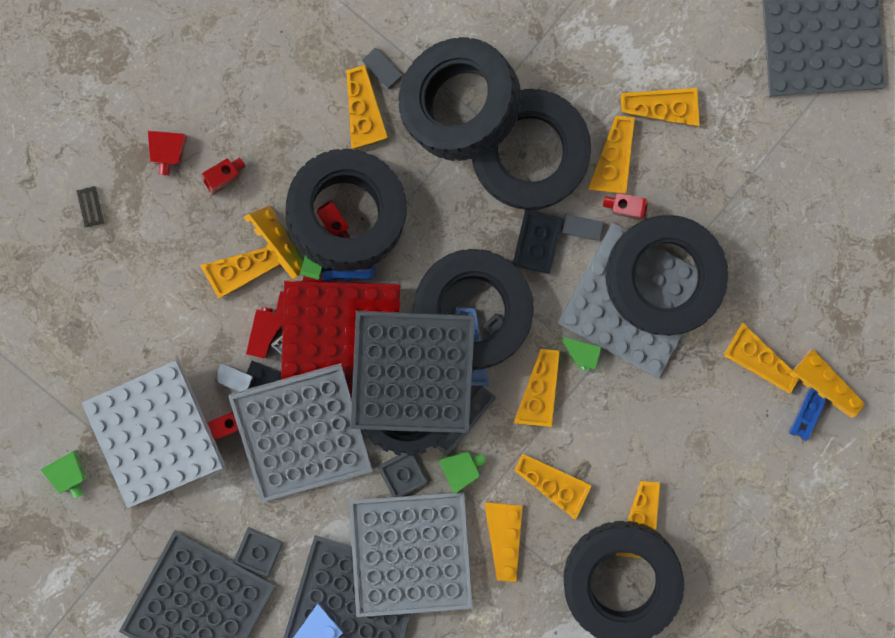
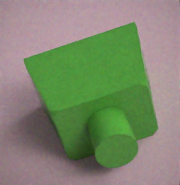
(461, 469)
(66, 474)

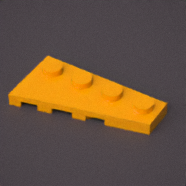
(665, 105)
(364, 115)
(614, 161)
(277, 239)
(234, 272)
(752, 354)
(822, 378)
(539, 396)
(556, 485)
(644, 508)
(504, 533)

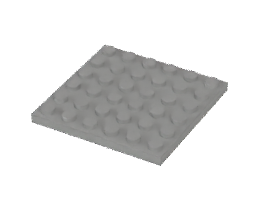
(660, 280)
(300, 432)
(153, 434)
(410, 554)

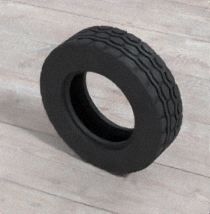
(437, 66)
(573, 166)
(353, 168)
(710, 267)
(504, 278)
(623, 538)

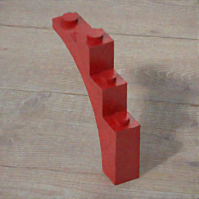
(267, 325)

